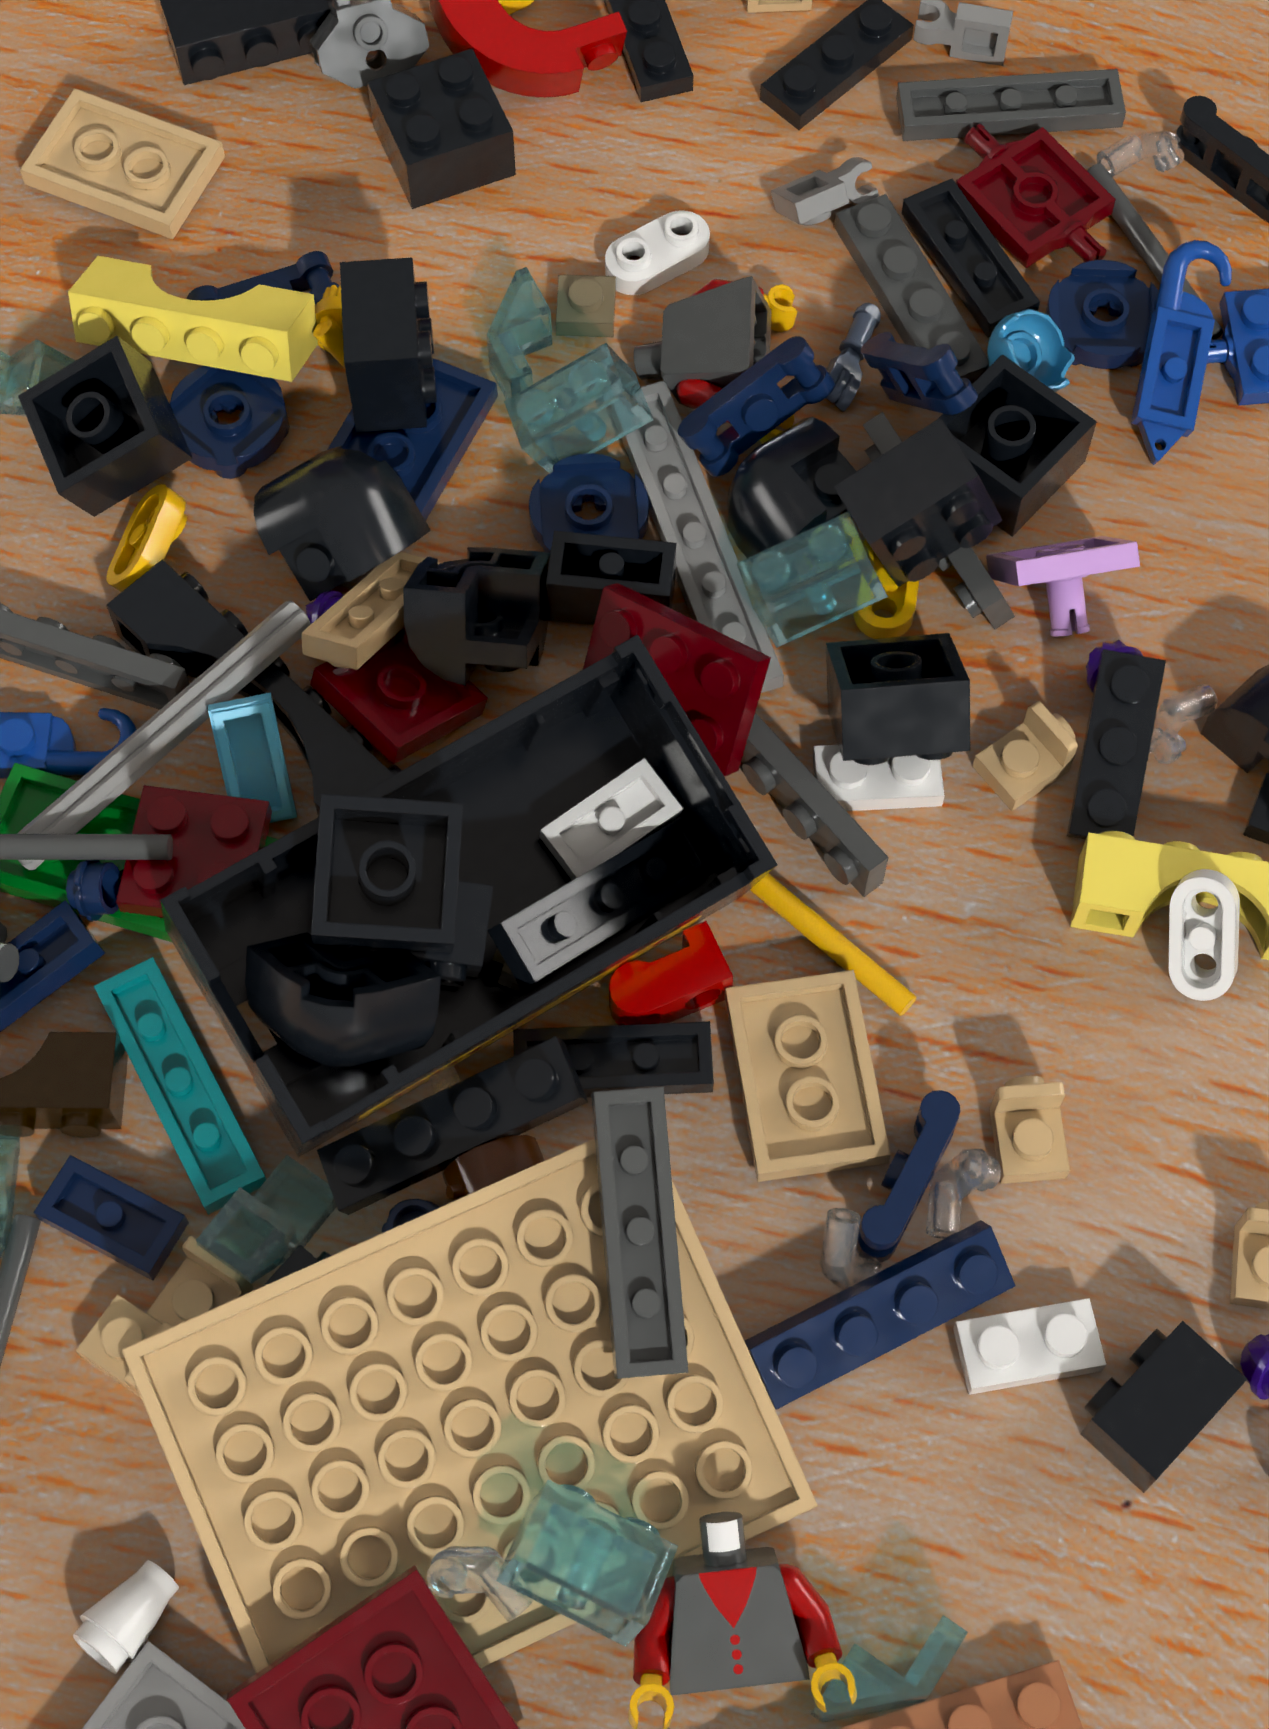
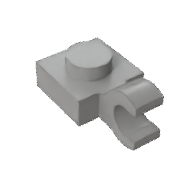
(972, 32)
(818, 193)

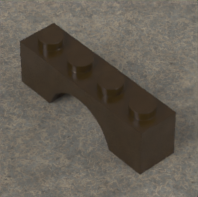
(67, 1086)

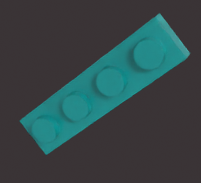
(180, 1084)

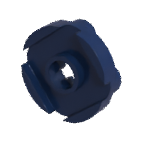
(1108, 286)
(234, 446)
(582, 480)

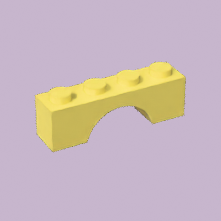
(251, 333)
(1130, 879)

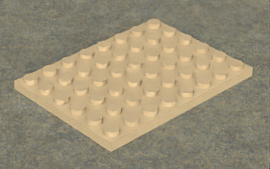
(431, 1397)

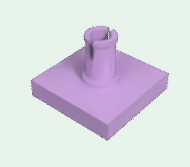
(1062, 570)

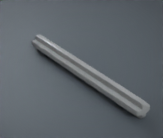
(170, 725)

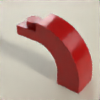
(527, 58)

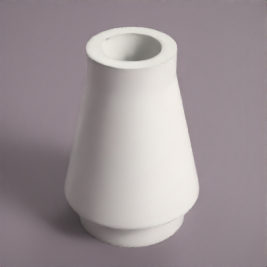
(124, 1619)

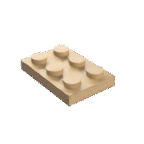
(123, 163)
(806, 1076)

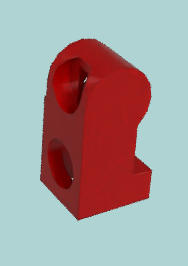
(673, 984)

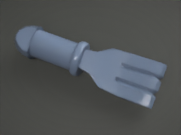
(846, 367)

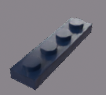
(880, 1313)

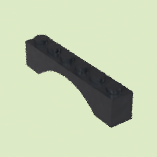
(173, 618)

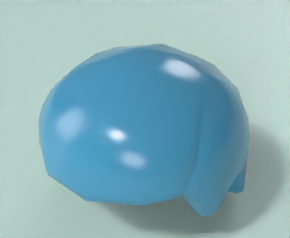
(1034, 345)

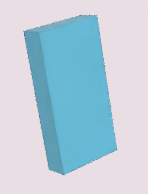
(252, 753)

